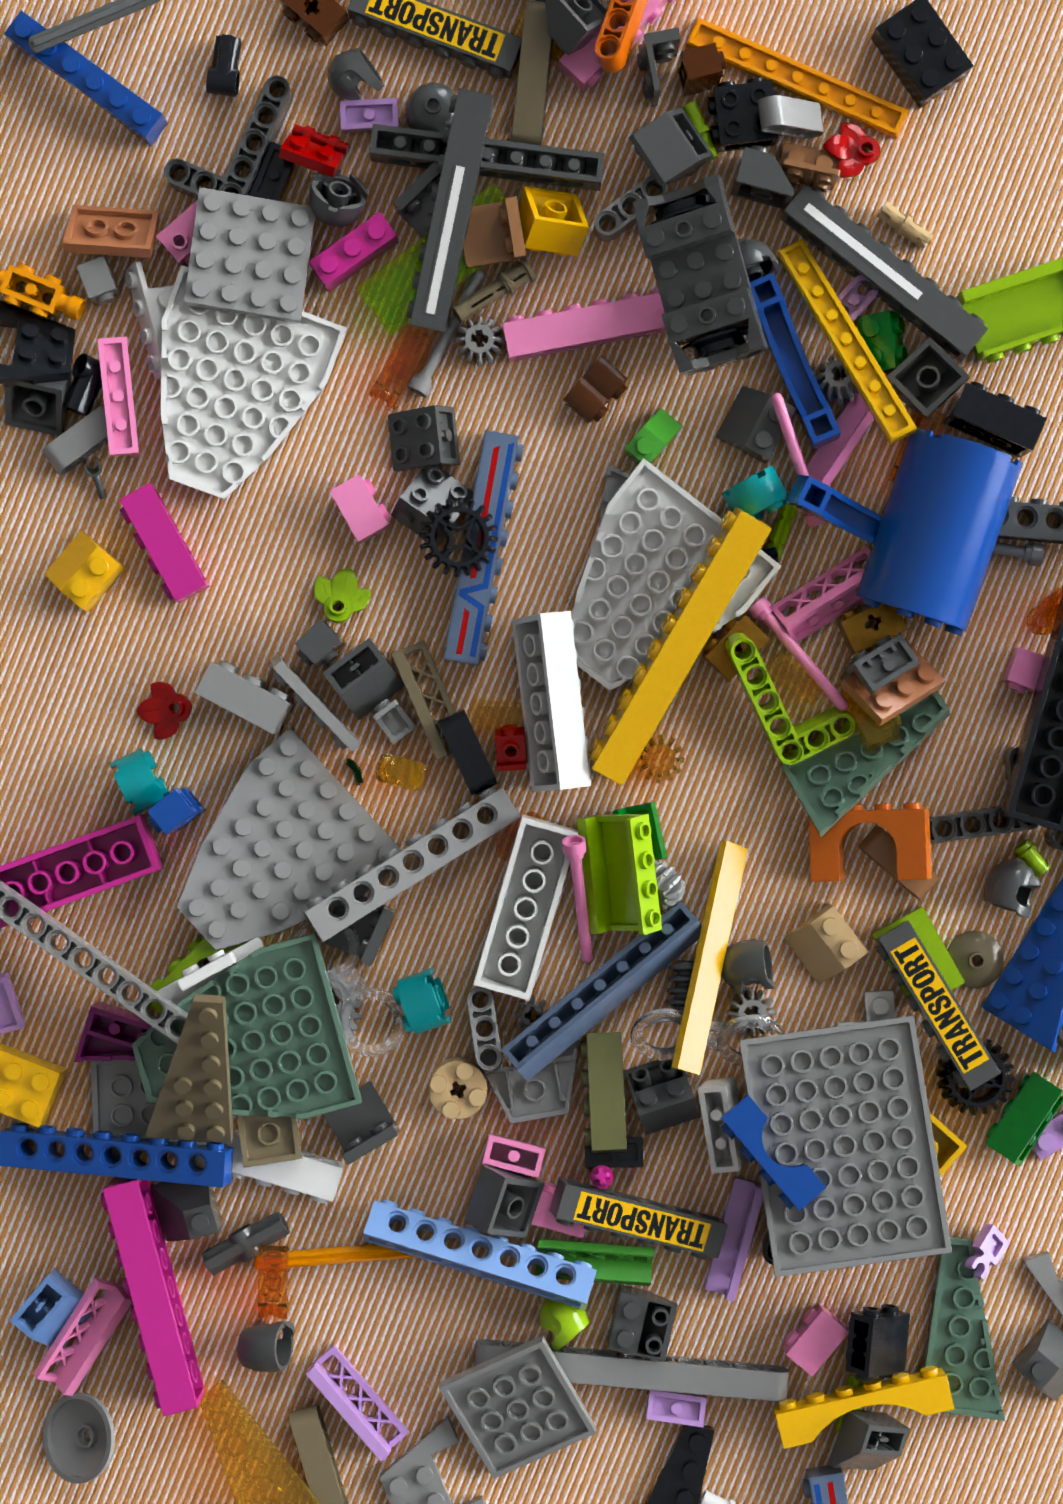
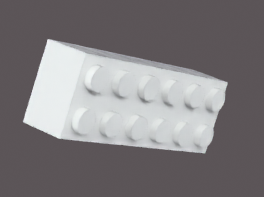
(551, 701)
(524, 908)

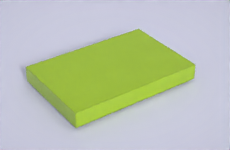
(932, 942)

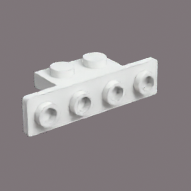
(149, 307)
(196, 977)

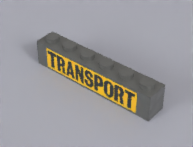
(441, 31)
(937, 1005)
(638, 1218)

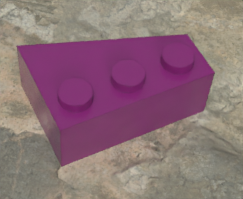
(109, 1034)

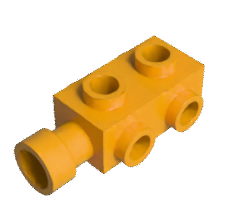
(36, 291)

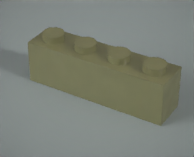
(605, 1092)

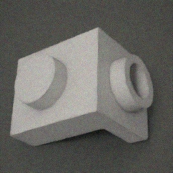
(393, 720)

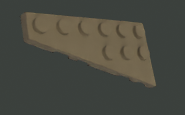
(197, 1086)

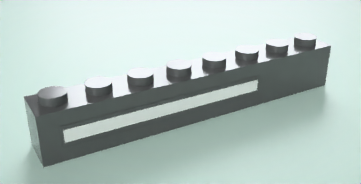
(451, 210)
(895, 279)

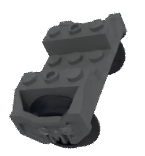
(700, 276)

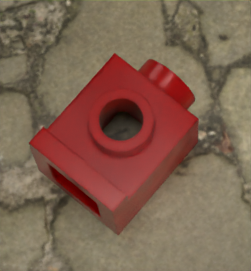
(510, 759)

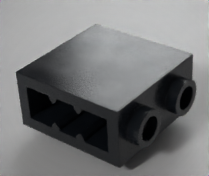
(738, 115)
(877, 1342)

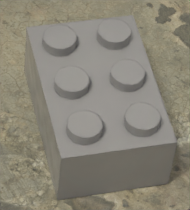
(245, 696)

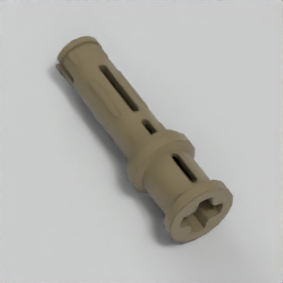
(508, 281)

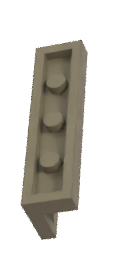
(417, 696)

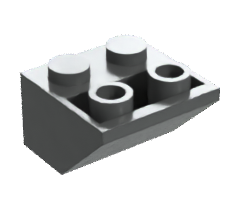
(671, 147)
(364, 678)
(661, 1095)
(641, 1323)
(868, 1440)

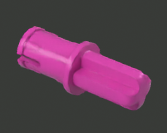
(601, 1176)

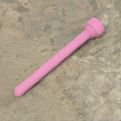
(793, 448)
(762, 611)
(574, 848)

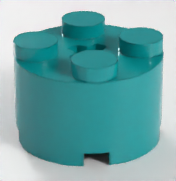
(757, 493)
(138, 780)
(422, 1001)

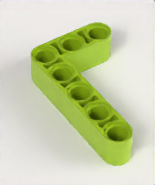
(774, 709)

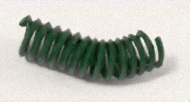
(356, 770)

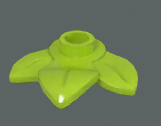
(341, 590)

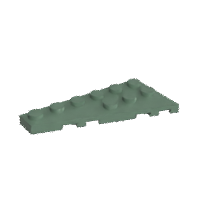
(845, 772)
(960, 1336)

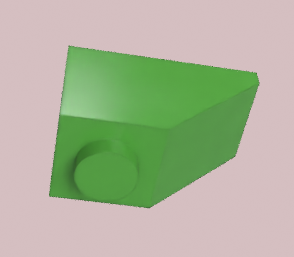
(652, 437)

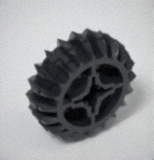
(474, 517)
(998, 1085)

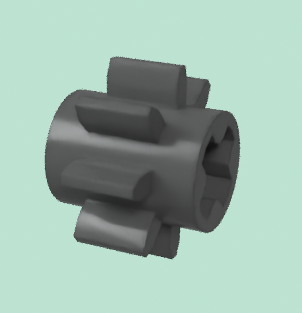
(525, 1009)

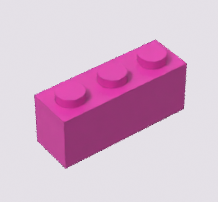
(354, 251)

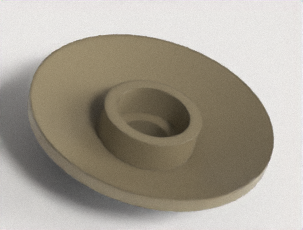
(975, 943)

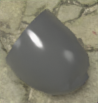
(1011, 887)
(748, 964)
(262, 1351)

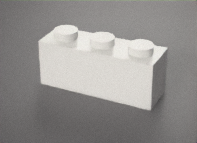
(716, 1099)

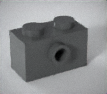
(319, 645)

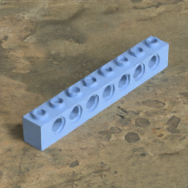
(490, 1268)

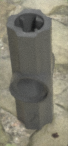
(245, 1242)

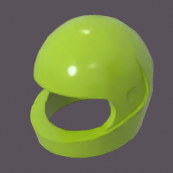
(562, 1321)

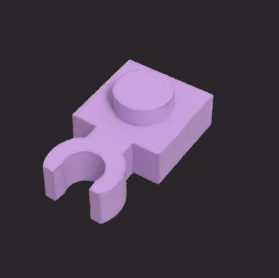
(989, 1249)

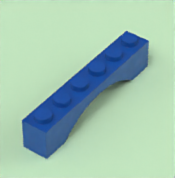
(90, 80)
(792, 363)
(834, 508)

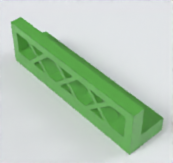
(613, 1262)

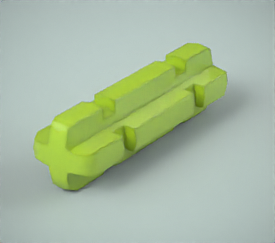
(782, 528)

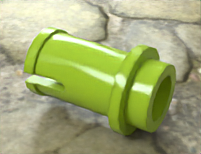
(1032, 858)

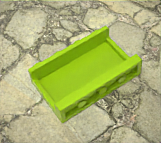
(1017, 310)
(620, 873)

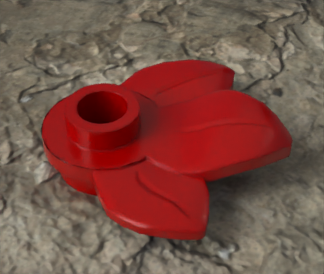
(849, 151)
(160, 710)

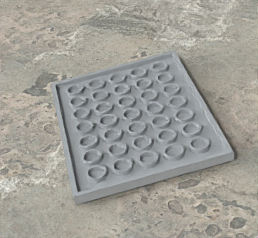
(861, 1121)

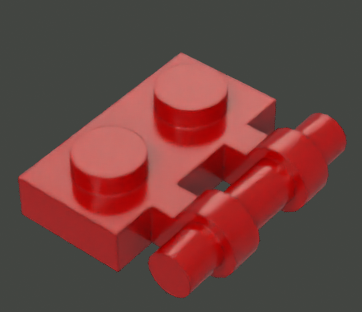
(314, 150)

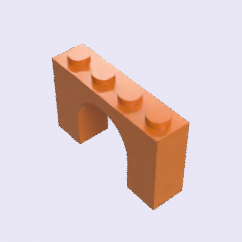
(907, 826)

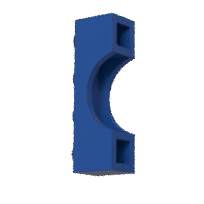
(797, 1183)

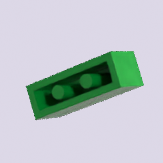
(1025, 1118)

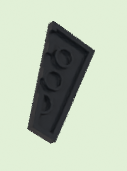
(685, 1469)

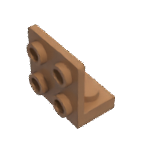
(809, 166)
(494, 234)

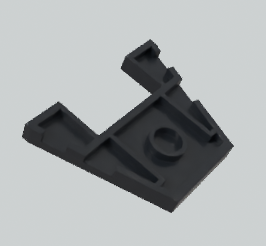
(41, 348)

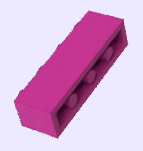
(164, 543)

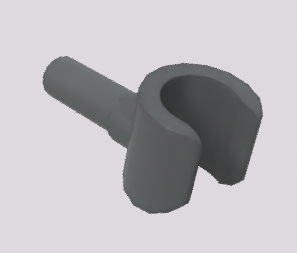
(95, 474)

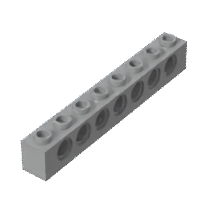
(502, 814)

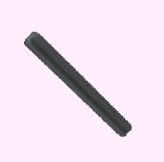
(86, 23)

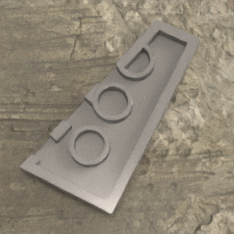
(305, 696)

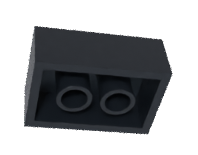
(921, 51)
(995, 419)

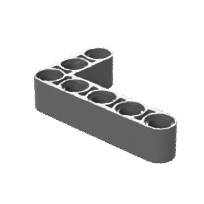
(242, 156)
(983, 816)

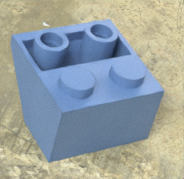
(48, 1309)

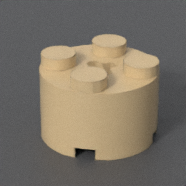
(452, 1103)

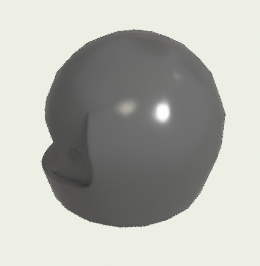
(350, 68)

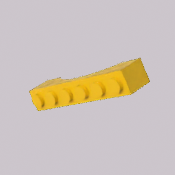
(804, 1419)

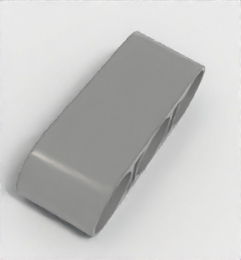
(790, 117)
(616, 214)
(78, 442)
(481, 1015)

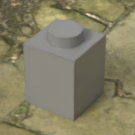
(99, 280)

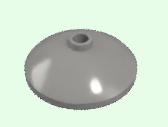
(78, 1438)

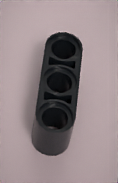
(467, 752)

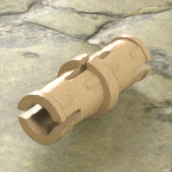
(904, 225)

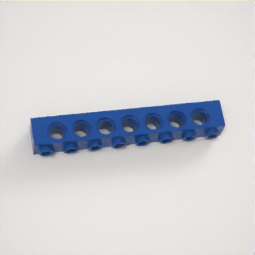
(16, 1153)

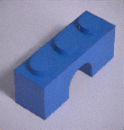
(175, 811)

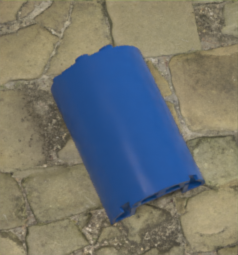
(939, 529)

